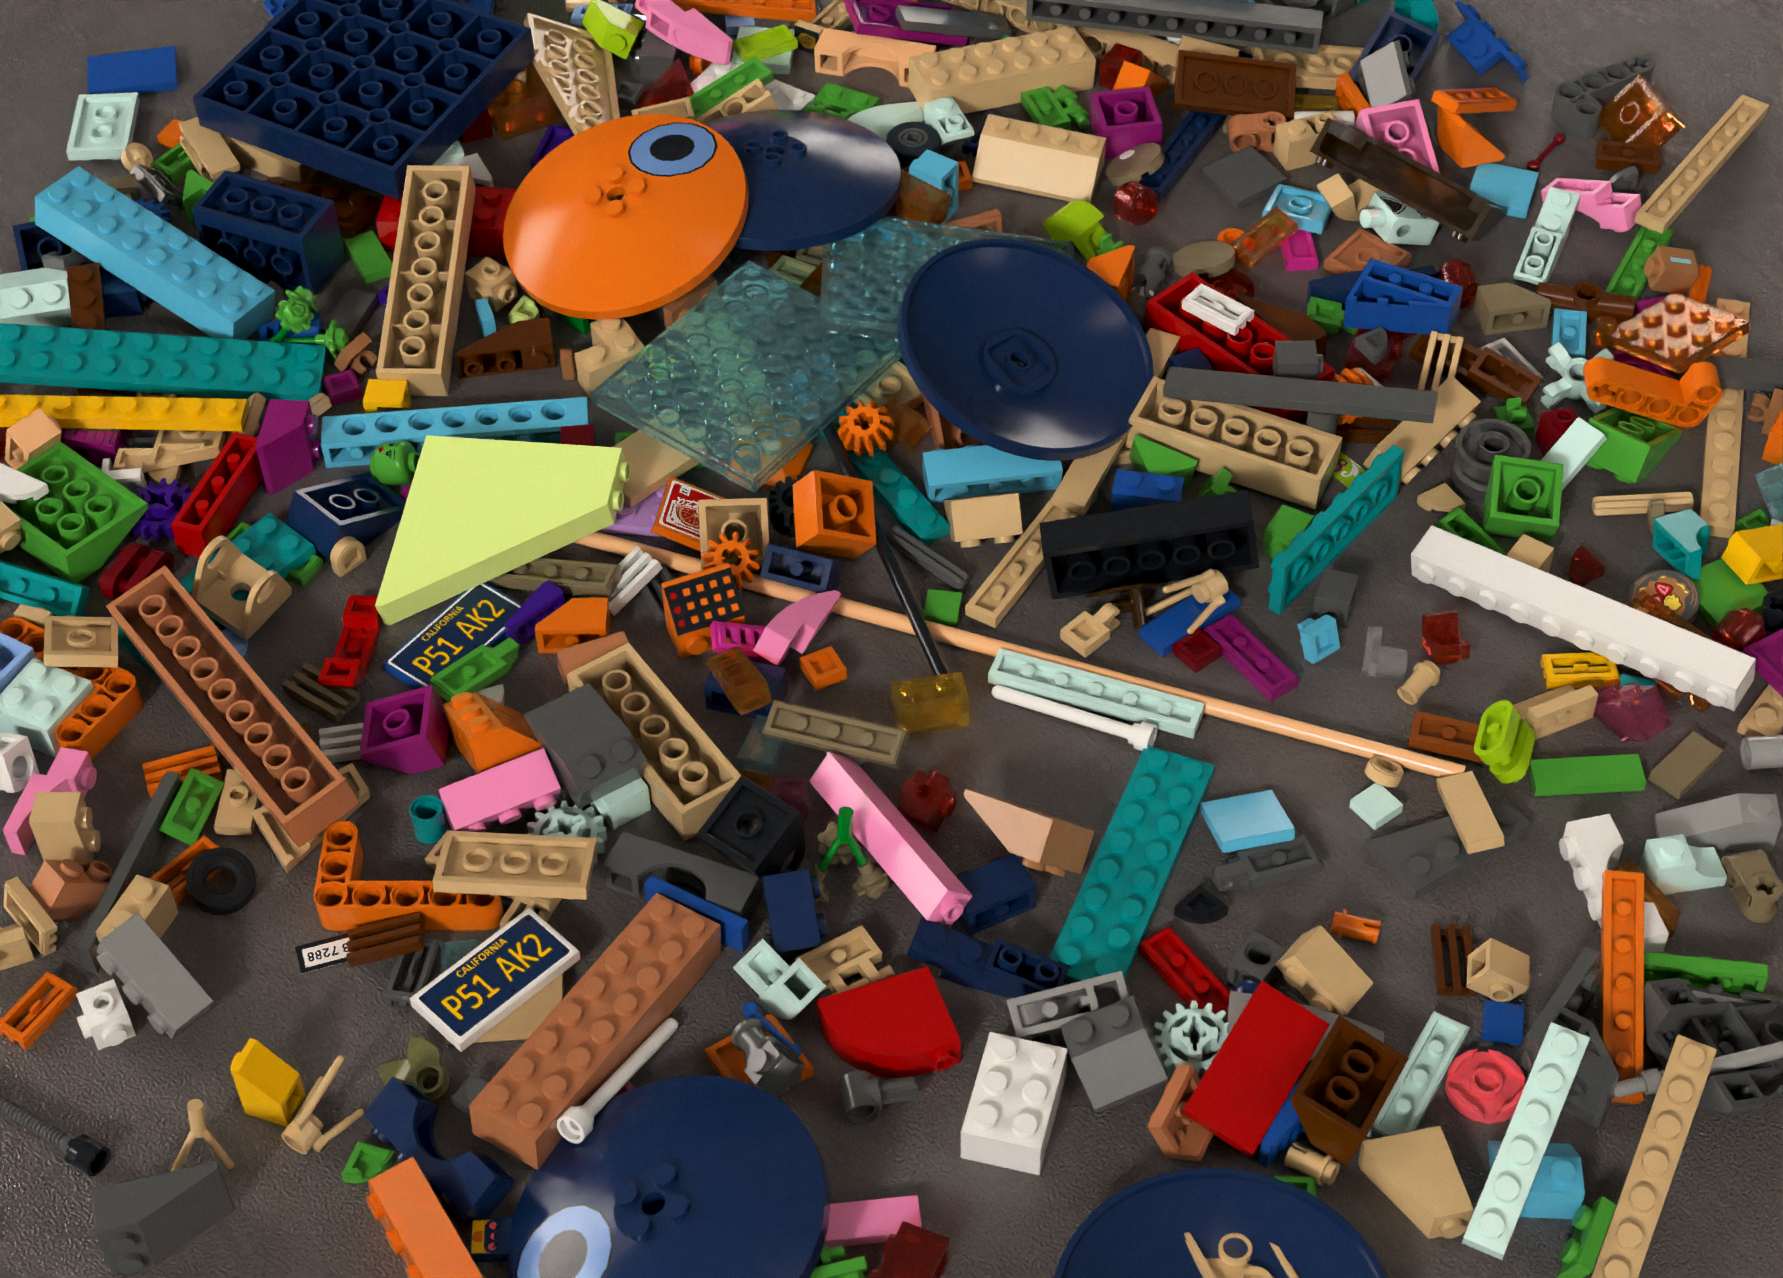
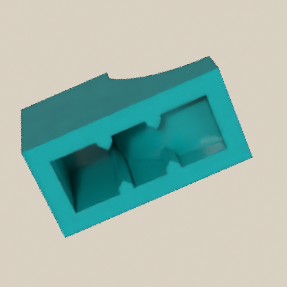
(1682, 541)

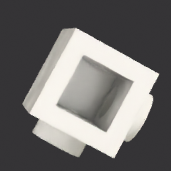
(104, 1015)

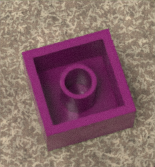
(1125, 119)

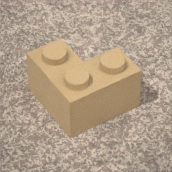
(612, 347)

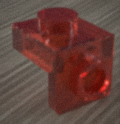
(1442, 637)

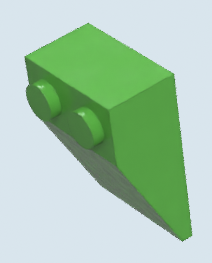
(1632, 444)

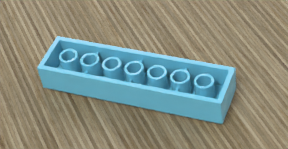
(154, 256)

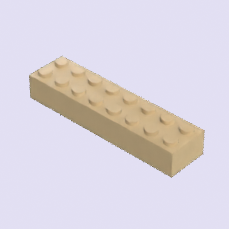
(427, 278)

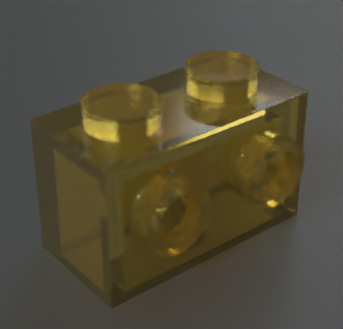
(930, 703)

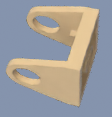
(232, 572)

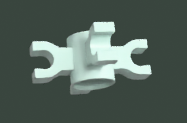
(1567, 386)

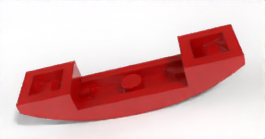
(355, 645)

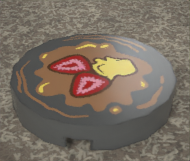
(1670, 589)

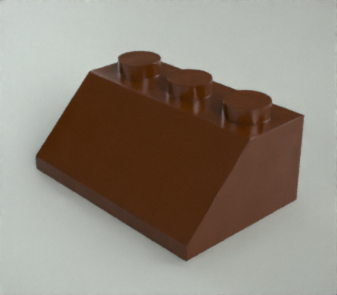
(1345, 1089)

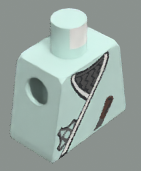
(1397, 221)

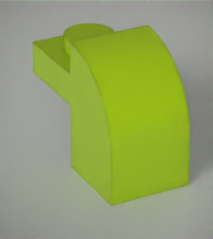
(1077, 223)

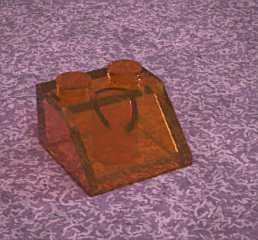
(522, 106)
(1640, 115)

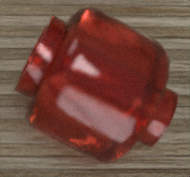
(1135, 203)
(1463, 275)
(1739, 629)

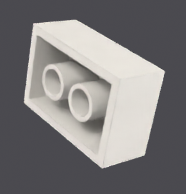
(1014, 1103)

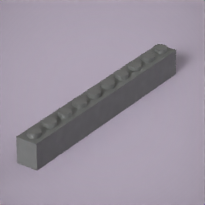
(1206, 20)

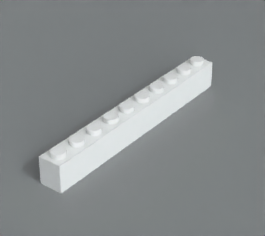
(1584, 618)

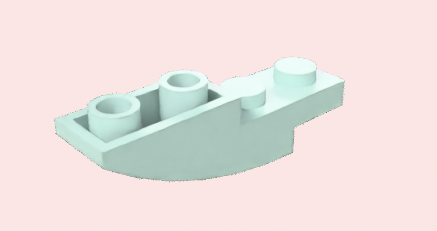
(1547, 237)

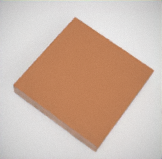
(1359, 249)

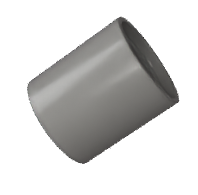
(1762, 752)

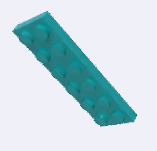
(1335, 529)
(266, 543)

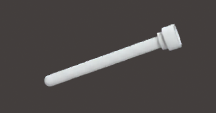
(1137, 734)
(578, 1121)

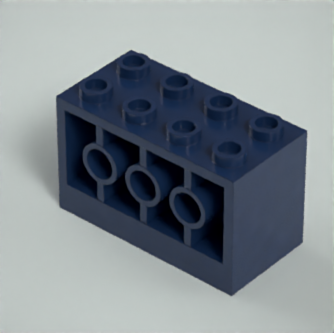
(271, 231)

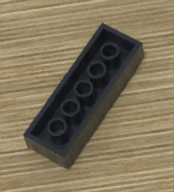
(1149, 544)

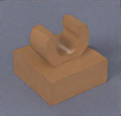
(354, 353)
(1768, 409)

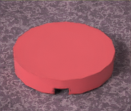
(1484, 1085)

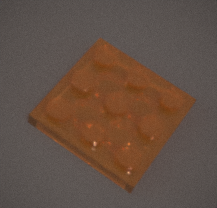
(1677, 333)

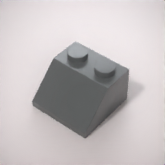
(1115, 1053)

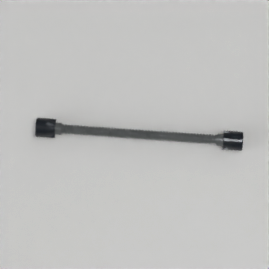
(80, 1151)

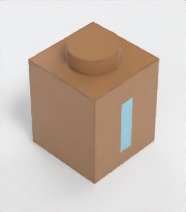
(1671, 270)

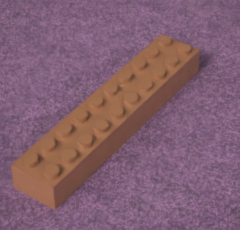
(233, 706)

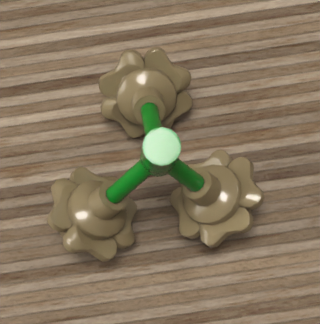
(841, 845)

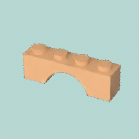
(844, 51)

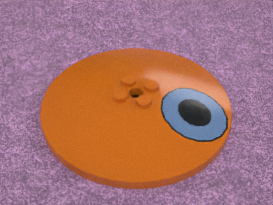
(630, 254)

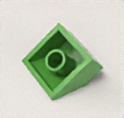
(1523, 498)

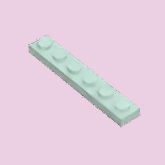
(1096, 693)
(1526, 1141)

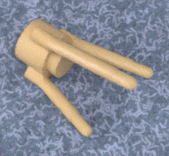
(1206, 587)
(305, 1128)

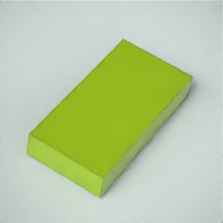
(765, 43)

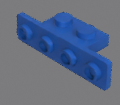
(1479, 46)

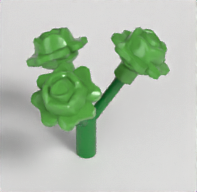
(297, 316)

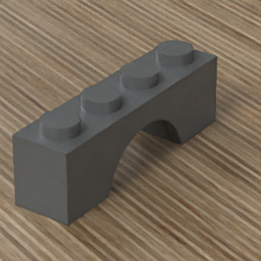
(638, 858)

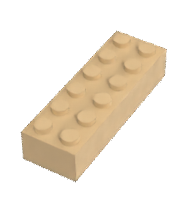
(1002, 69)
(1249, 443)
(684, 766)

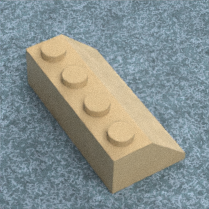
(1039, 159)

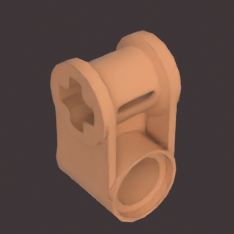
(1253, 130)

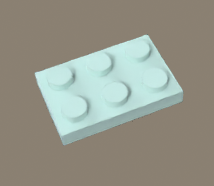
(102, 126)

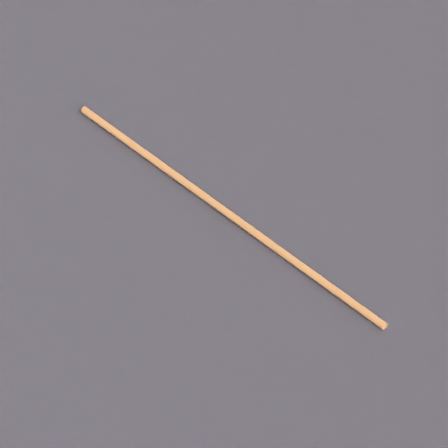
(991, 646)

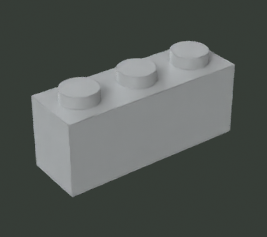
(153, 977)

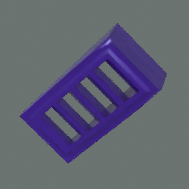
(537, 607)

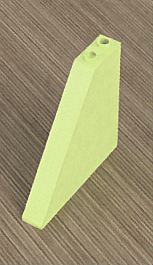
(491, 509)

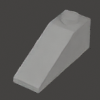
(1725, 823)
(1050, 1009)

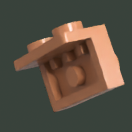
(1173, 1131)

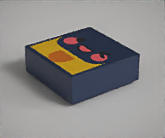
(490, 1239)

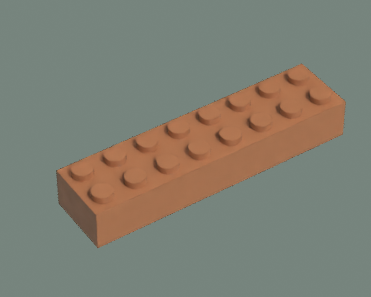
(595, 1028)

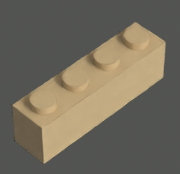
(1422, 439)

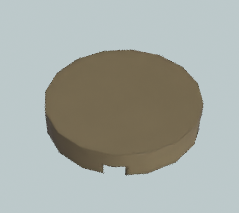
(1204, 257)

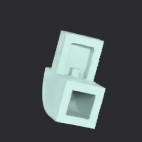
(780, 987)

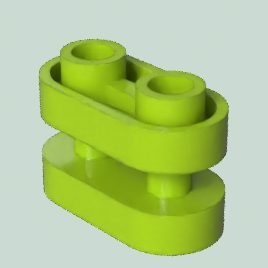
(1505, 742)

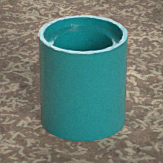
(428, 818)

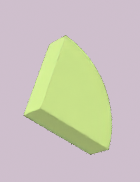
(524, 310)

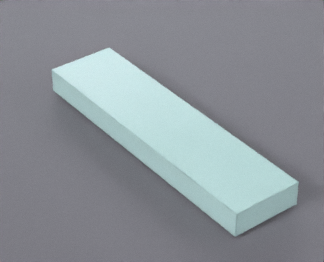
(1421, 1076)

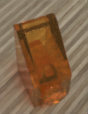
(921, 201)

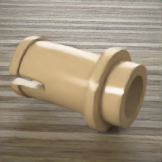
(1424, 676)
(1312, 1164)

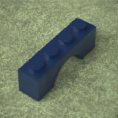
(406, 1119)

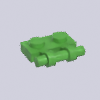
(841, 101)
(1055, 108)

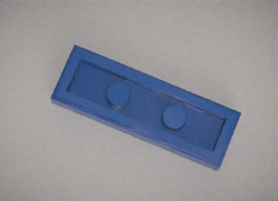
(1173, 624)
(733, 927)

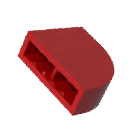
(892, 1026)

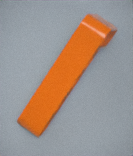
(102, 712)
(349, 903)

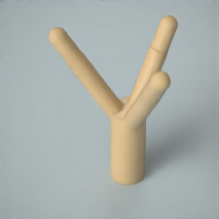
(199, 1129)

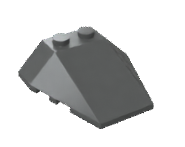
(1722, 1022)

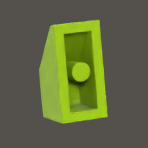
(612, 28)

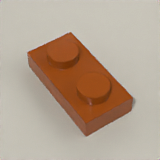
(1444, 736)

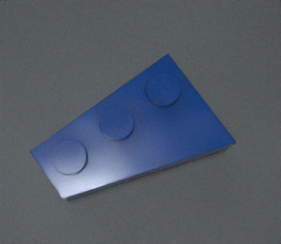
(1401, 301)

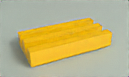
(1579, 673)

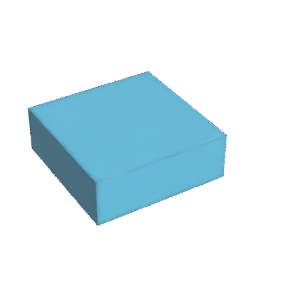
(485, 317)

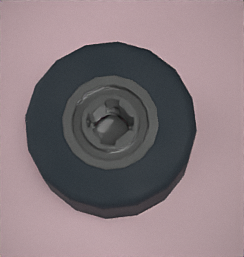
(911, 140)

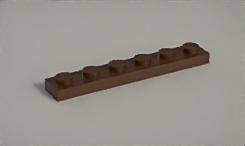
(87, 307)

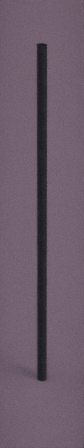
(891, 564)

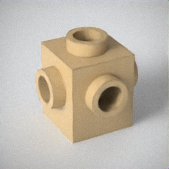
(492, 282)

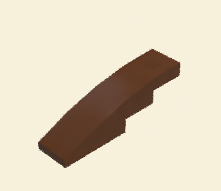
(1482, 370)

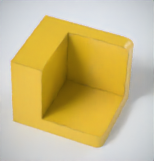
(386, 394)

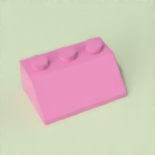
(501, 793)

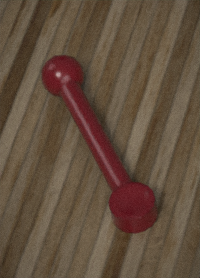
(1533, 165)

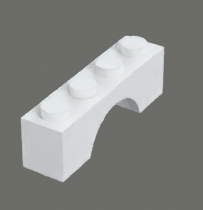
(1596, 846)

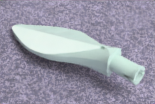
(885, 117)

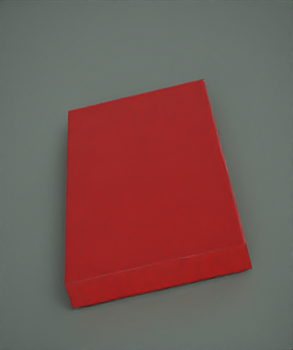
(1255, 1069)

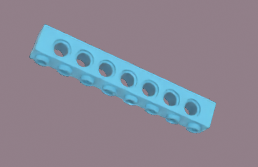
(354, 437)

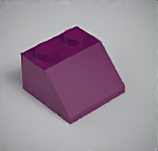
(287, 443)
(406, 731)

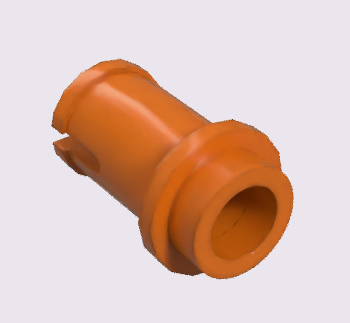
(1355, 927)

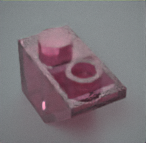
(1631, 711)

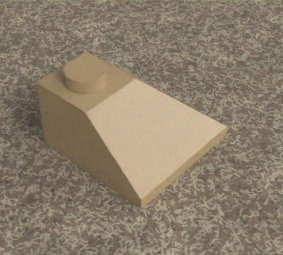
(728, 516)

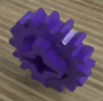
(163, 506)

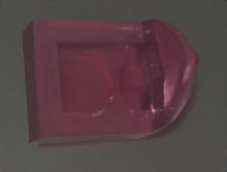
(793, 791)

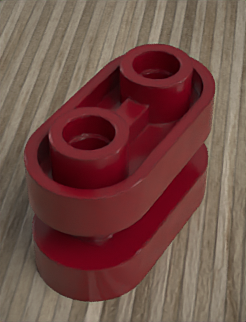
(131, 567)

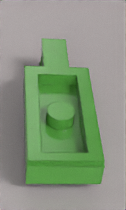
(476, 669)

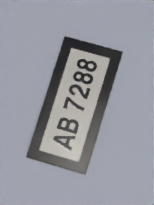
(322, 953)

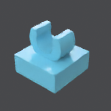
(1318, 638)

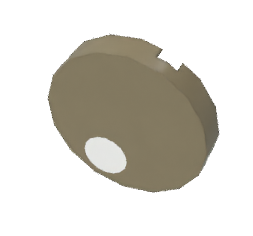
(1134, 163)

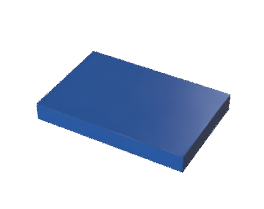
(133, 71)

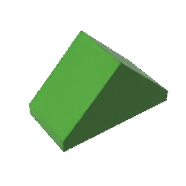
(1157, 459)

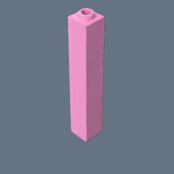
(892, 840)

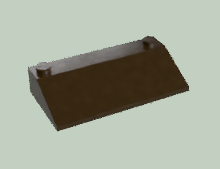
(1406, 180)

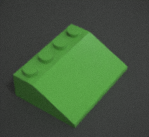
(79, 518)

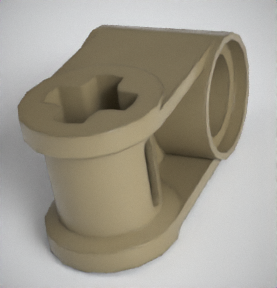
(1753, 884)

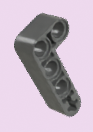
(1581, 99)

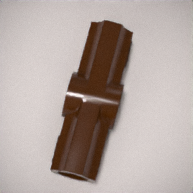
(1588, 298)

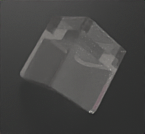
(1381, 660)

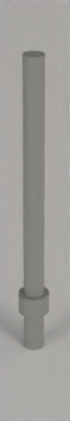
(1649, 1080)

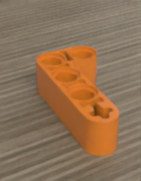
(1652, 395)

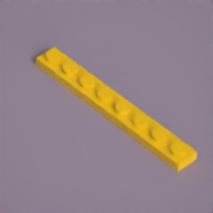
(129, 412)

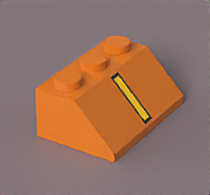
(487, 731)

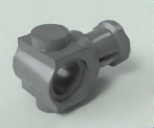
(768, 1060)

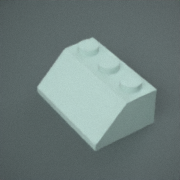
(35, 298)

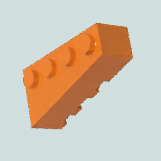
(418, 1224)

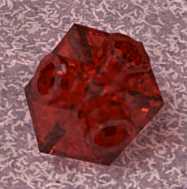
(927, 799)

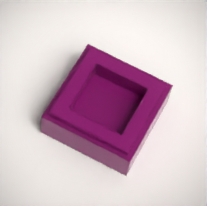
(342, 387)

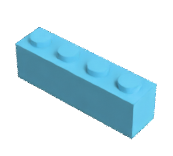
(984, 471)

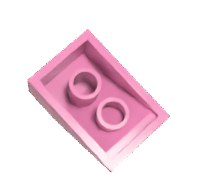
(1400, 127)

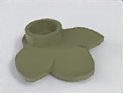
(420, 1069)

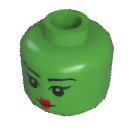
(394, 462)

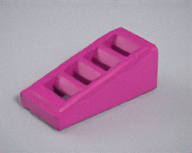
(738, 633)

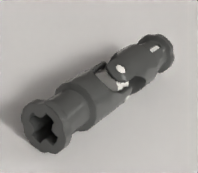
(1148, 281)

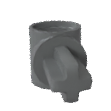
(864, 1095)

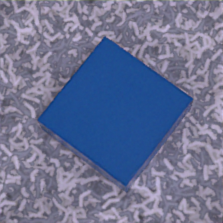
(1502, 1022)

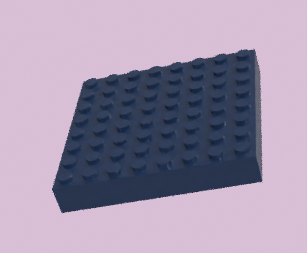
(365, 84)

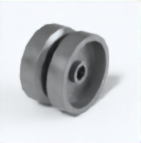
(1475, 453)

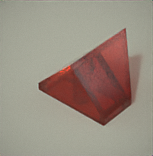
(668, 87)

